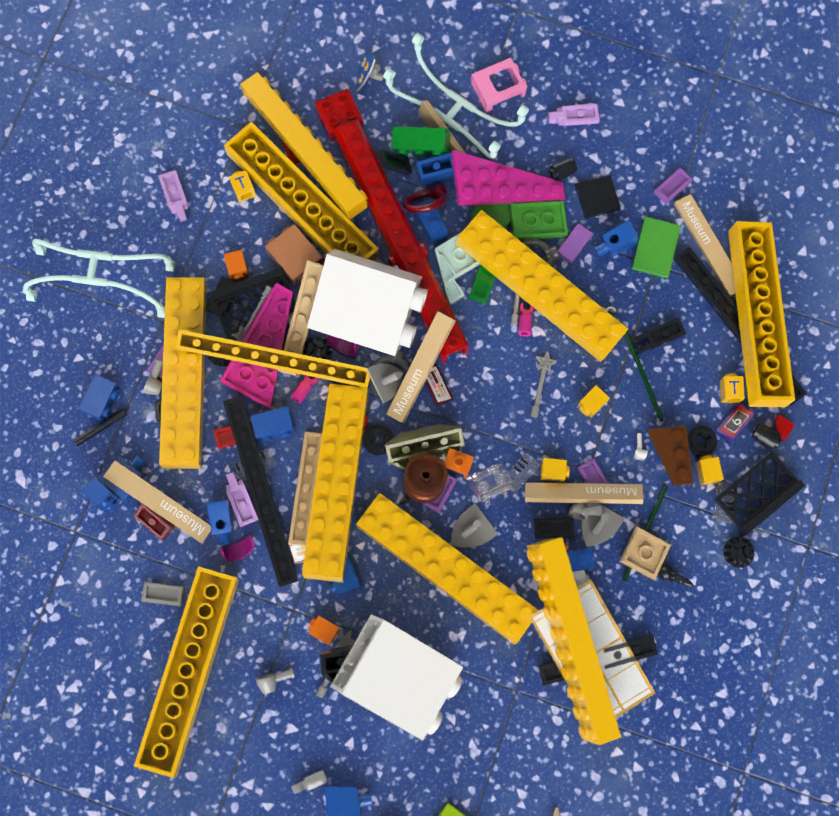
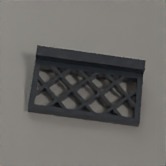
(243, 288)
(767, 508)

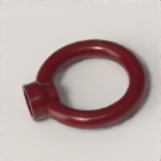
(437, 193)

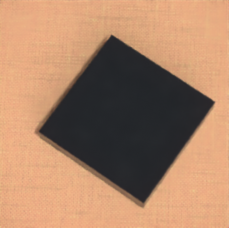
(597, 197)

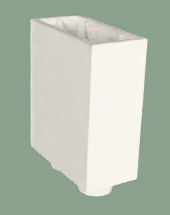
(366, 302)
(398, 677)

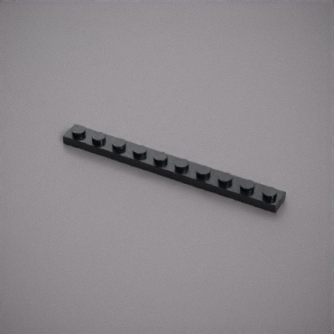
(717, 298)
(260, 491)

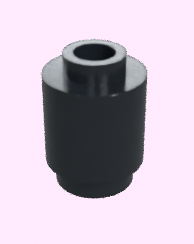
(563, 169)
(766, 436)

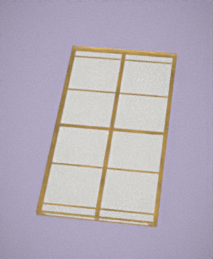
(620, 669)

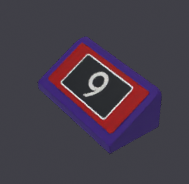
(735, 422)

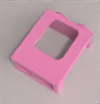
(485, 90)

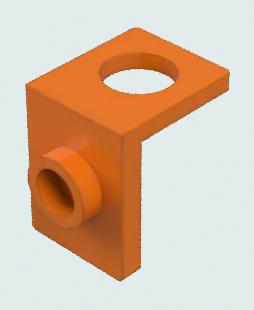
(458, 462)

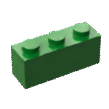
(420, 140)

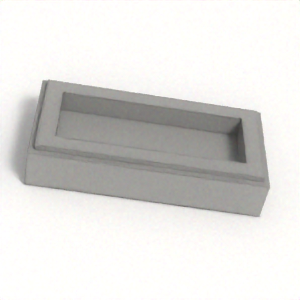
(162, 594)

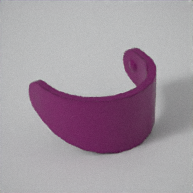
(343, 346)
(238, 550)

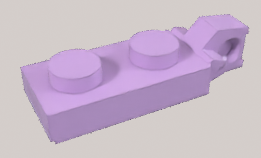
(575, 115)
(174, 194)
(240, 500)

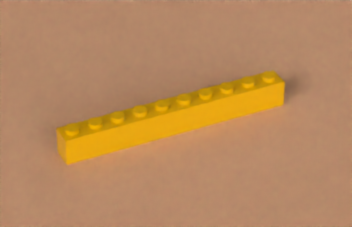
(304, 146)
(272, 358)

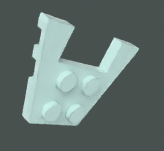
(452, 264)

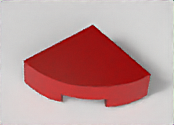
(783, 426)

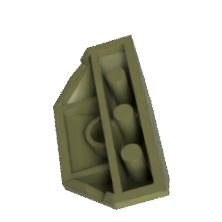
(429, 440)

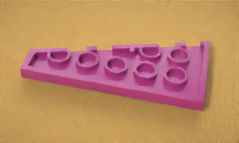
(491, 183)
(266, 331)

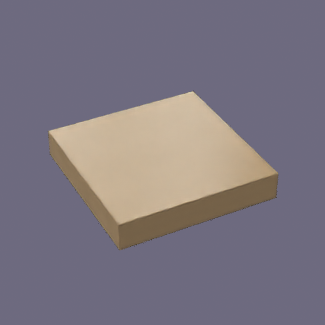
(645, 553)

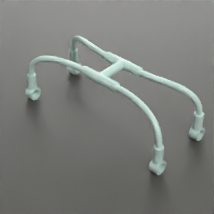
(460, 101)
(41, 248)

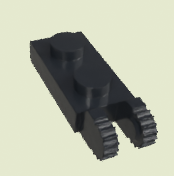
(660, 335)

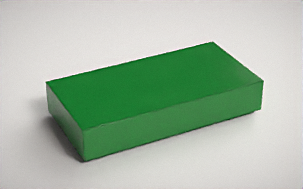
(482, 285)

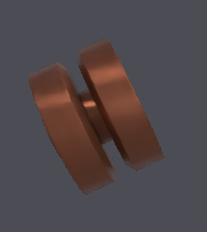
(424, 478)

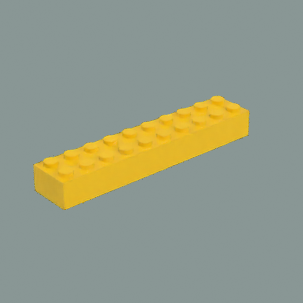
(297, 195)
(541, 285)
(761, 315)
(182, 376)
(335, 483)
(447, 568)
(573, 641)
(186, 673)

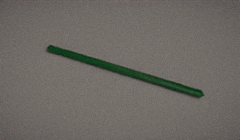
(643, 375)
(649, 523)

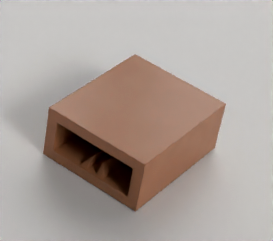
(291, 253)

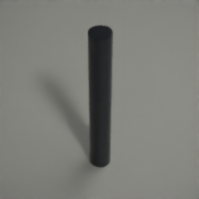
(100, 427)

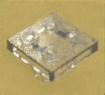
(490, 483)

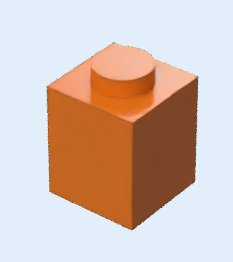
(236, 265)
(323, 630)

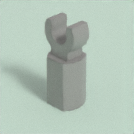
(310, 782)

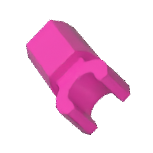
(525, 321)
(303, 389)

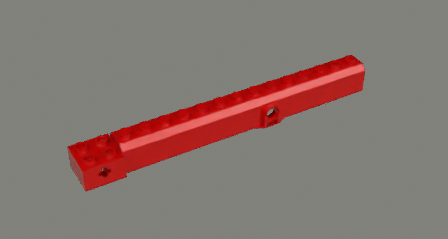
(345, 126)

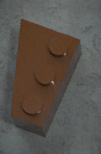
(674, 453)

